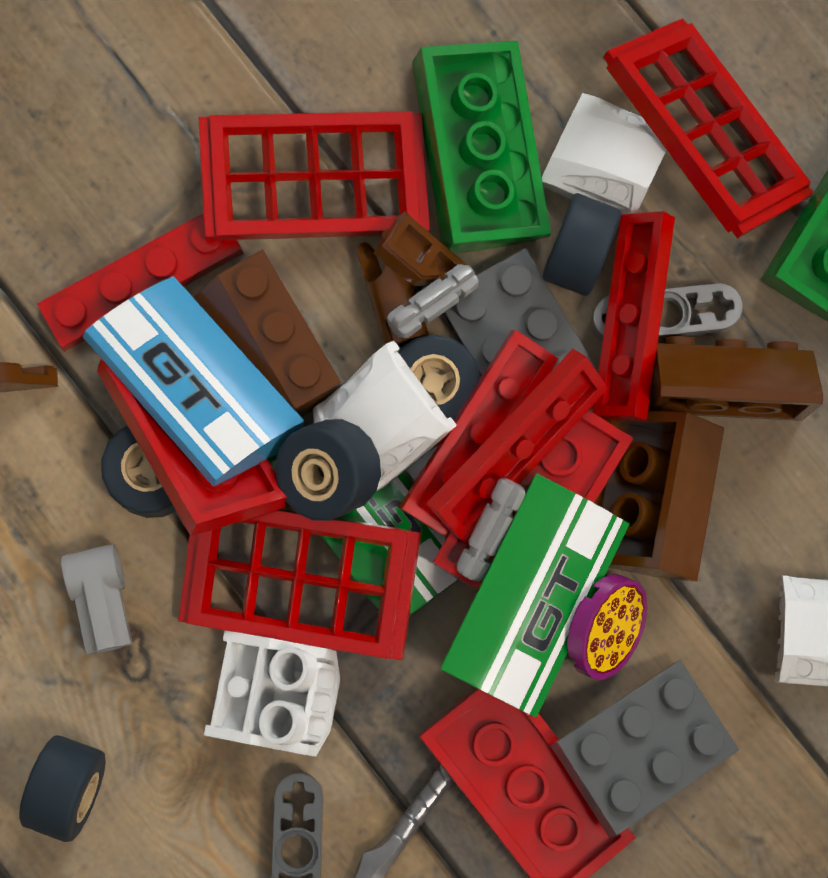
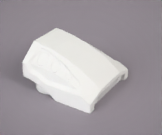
(605, 156)
(390, 409)
(803, 631)
(275, 694)

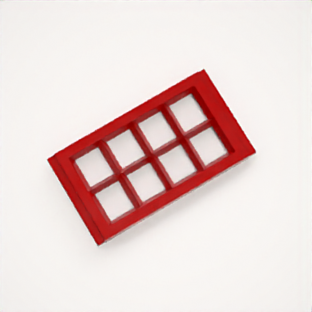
(655, 48)
(217, 177)
(394, 594)

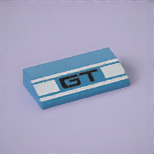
(193, 381)

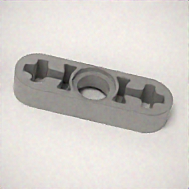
(679, 296)

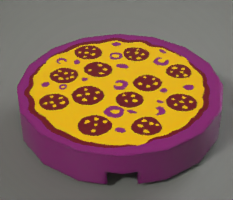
(607, 627)

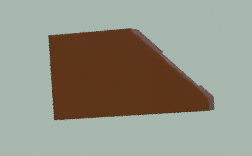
(415, 252)
(16, 378)

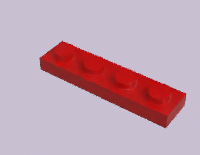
(177, 254)
(634, 315)
(503, 386)
(519, 442)

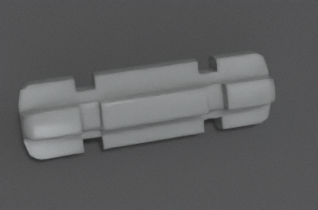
(432, 301)
(490, 529)

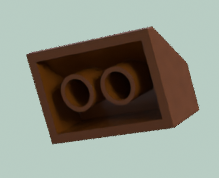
(270, 331)
(735, 379)
(664, 493)

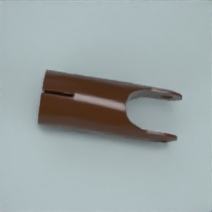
(386, 293)

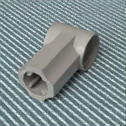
(95, 584)

